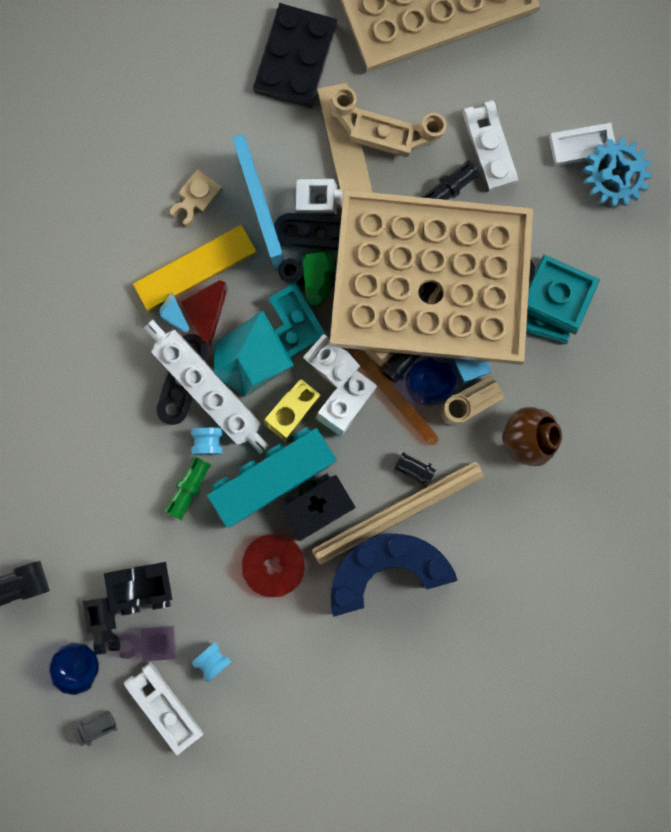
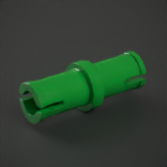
(187, 488)

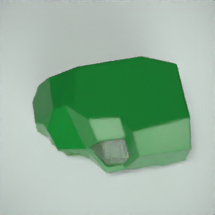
(318, 276)

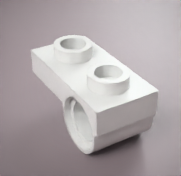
(346, 403)

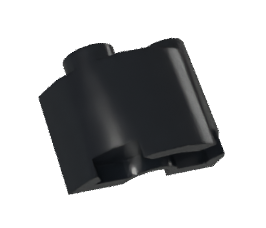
(137, 587)

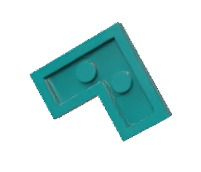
(300, 325)

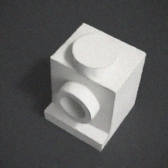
(310, 190)
(331, 362)

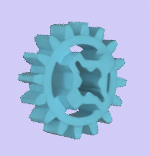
(615, 160)

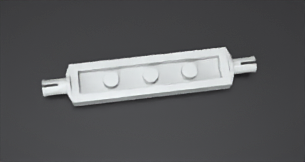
(205, 387)

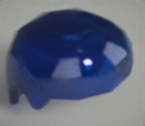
(430, 382)
(73, 668)

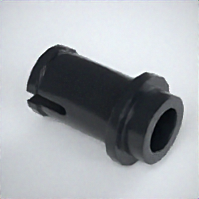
(284, 270)
(398, 366)
(415, 469)

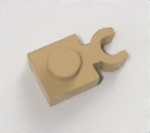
(198, 194)

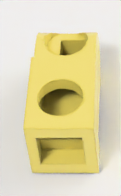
(291, 410)

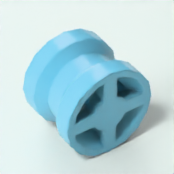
(206, 441)
(211, 662)

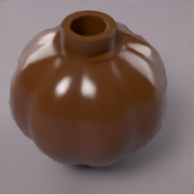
(532, 436)

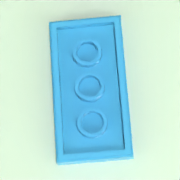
(258, 201)

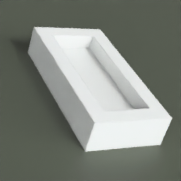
(577, 144)

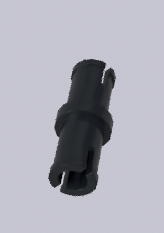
(451, 185)

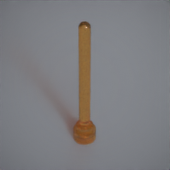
(393, 395)

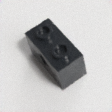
(307, 522)

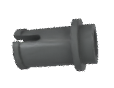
(95, 728)

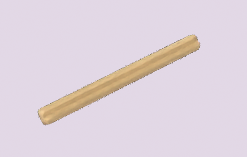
(398, 513)

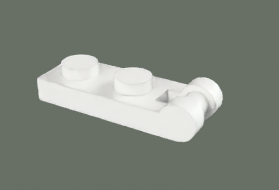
(490, 146)
(164, 709)

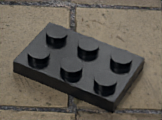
(295, 55)

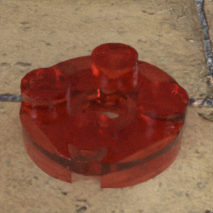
(256, 572)

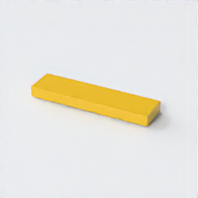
(195, 268)

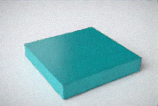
(560, 294)

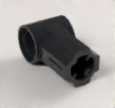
(23, 583)

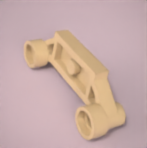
(383, 131)

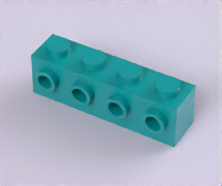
(272, 477)

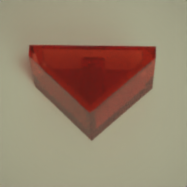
(205, 310)

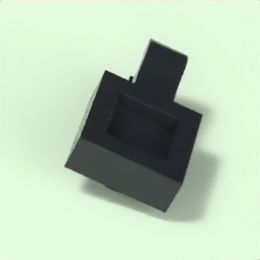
(101, 622)

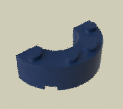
(384, 552)

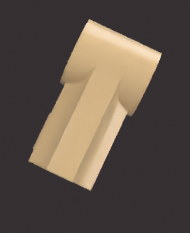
(472, 400)

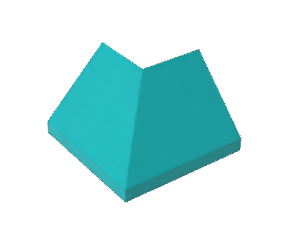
(250, 356)

